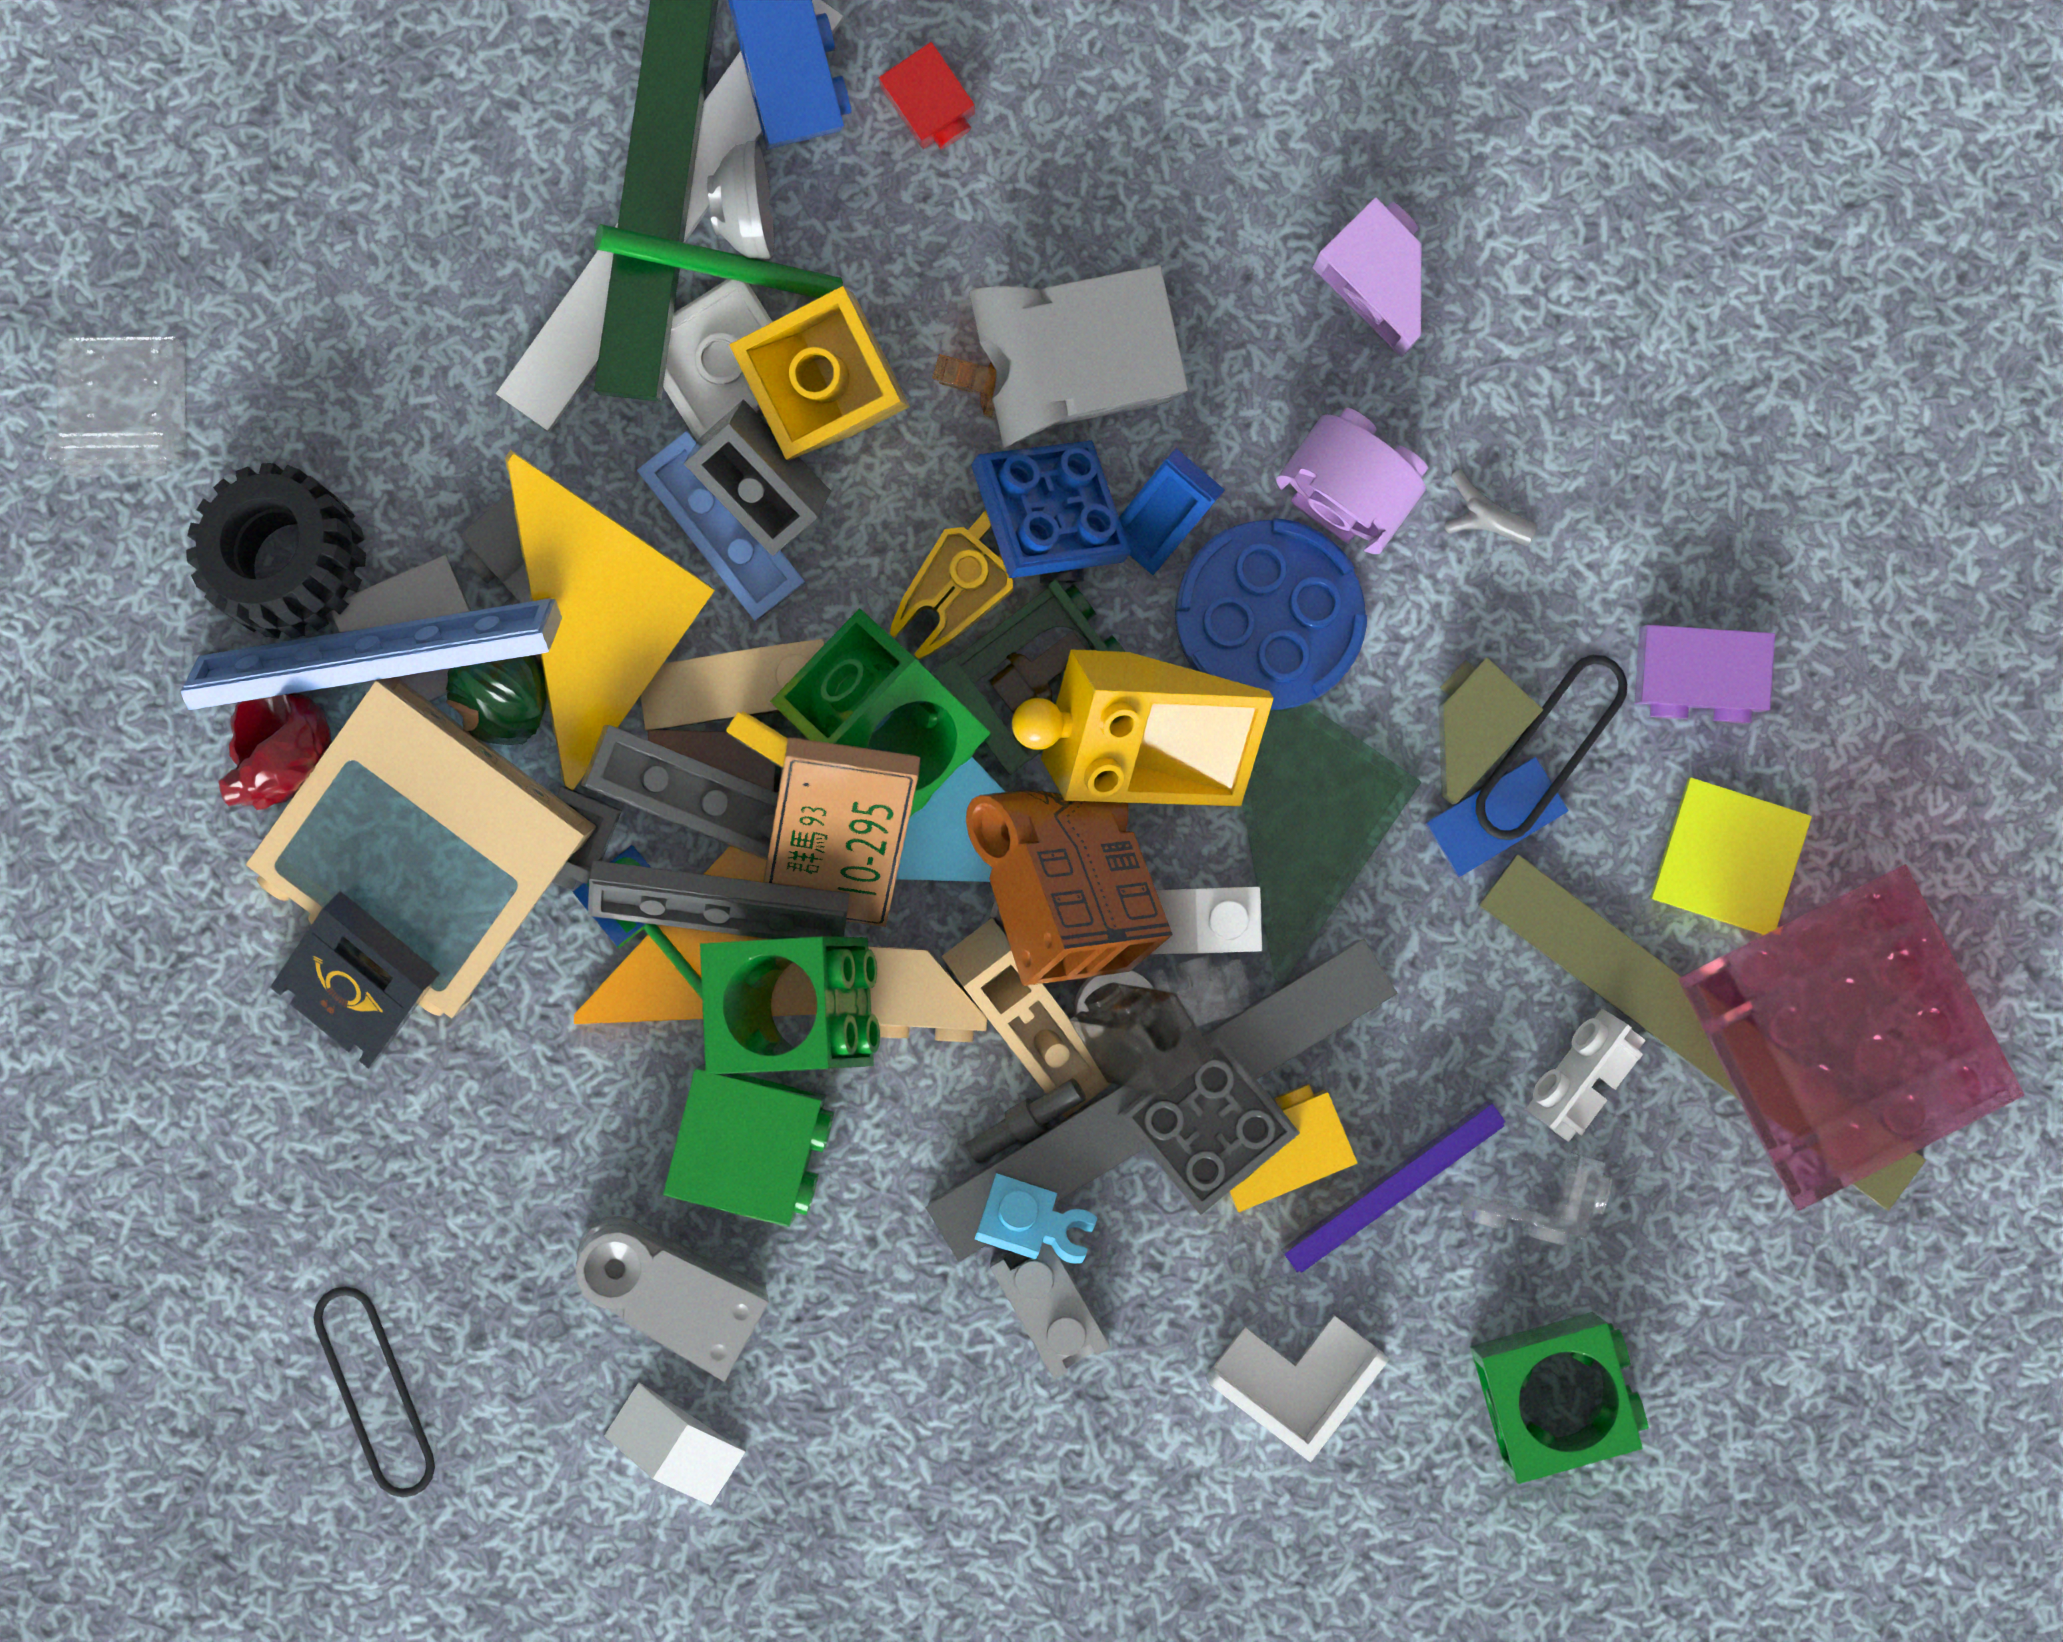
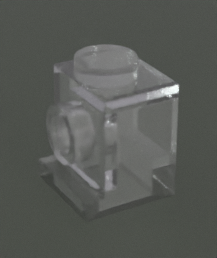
(1206, 988)

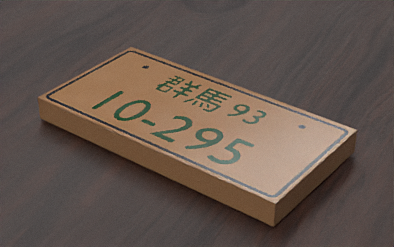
(842, 823)

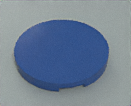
(1272, 610)

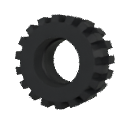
(238, 525)

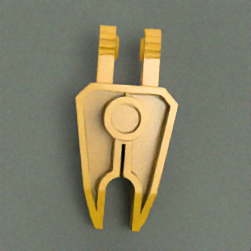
(959, 566)

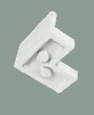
(1302, 1399)

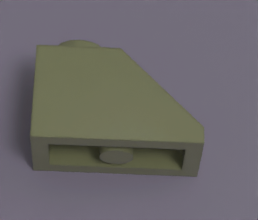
(1478, 723)

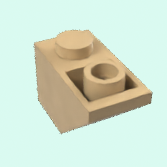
(920, 992)

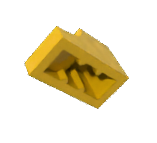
(1311, 1155)

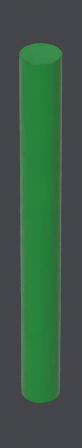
(714, 262)

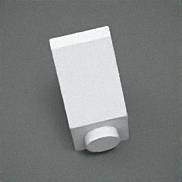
(1212, 920)

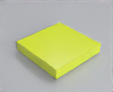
(1730, 857)

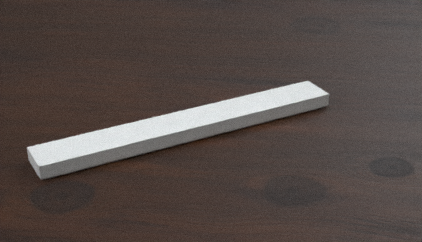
(571, 339)

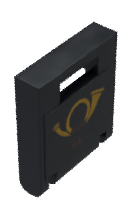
(345, 993)

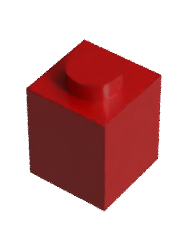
(929, 98)

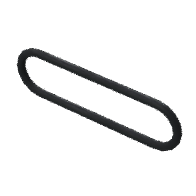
(1572, 763)
(348, 1400)

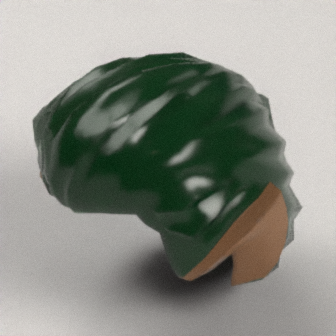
(499, 698)

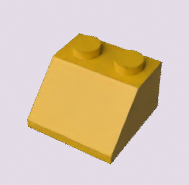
(819, 374)

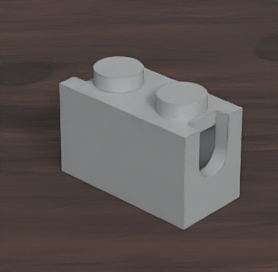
(1050, 1308)

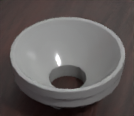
(741, 201)

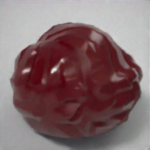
(274, 749)

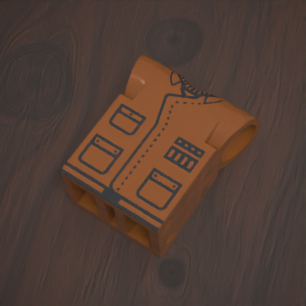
(1067, 884)

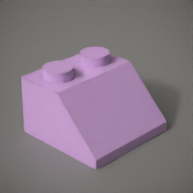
(1378, 272)

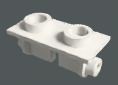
(1600, 1049)

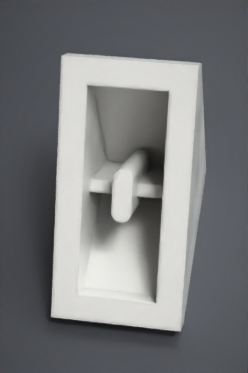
(673, 1445)

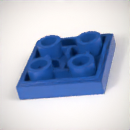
(1050, 508)

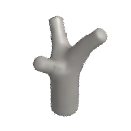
(1489, 516)

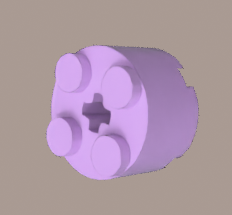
(1354, 480)

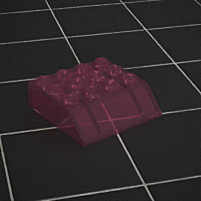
(1850, 1037)

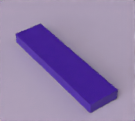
(1393, 1187)

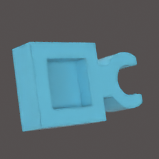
(1023, 1218)

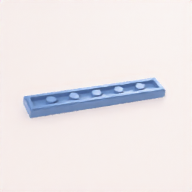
(372, 653)

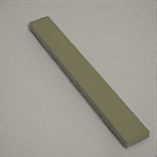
(1632, 983)

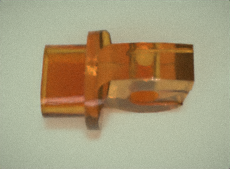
(968, 378)

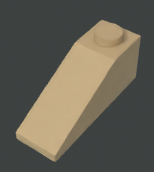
(722, 685)
(1023, 1014)

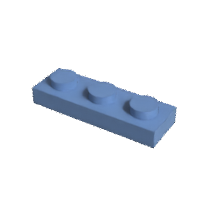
(736, 556)

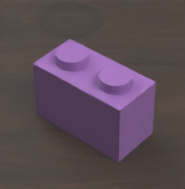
(1704, 670)

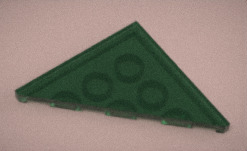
(1313, 822)

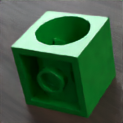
(862, 679)
(738, 1012)
(748, 1146)
(1532, 1451)

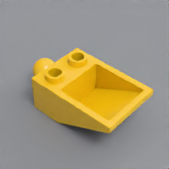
(1145, 731)

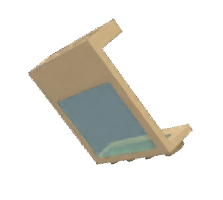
(423, 837)

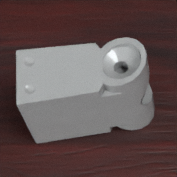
(1078, 350)
(670, 1292)

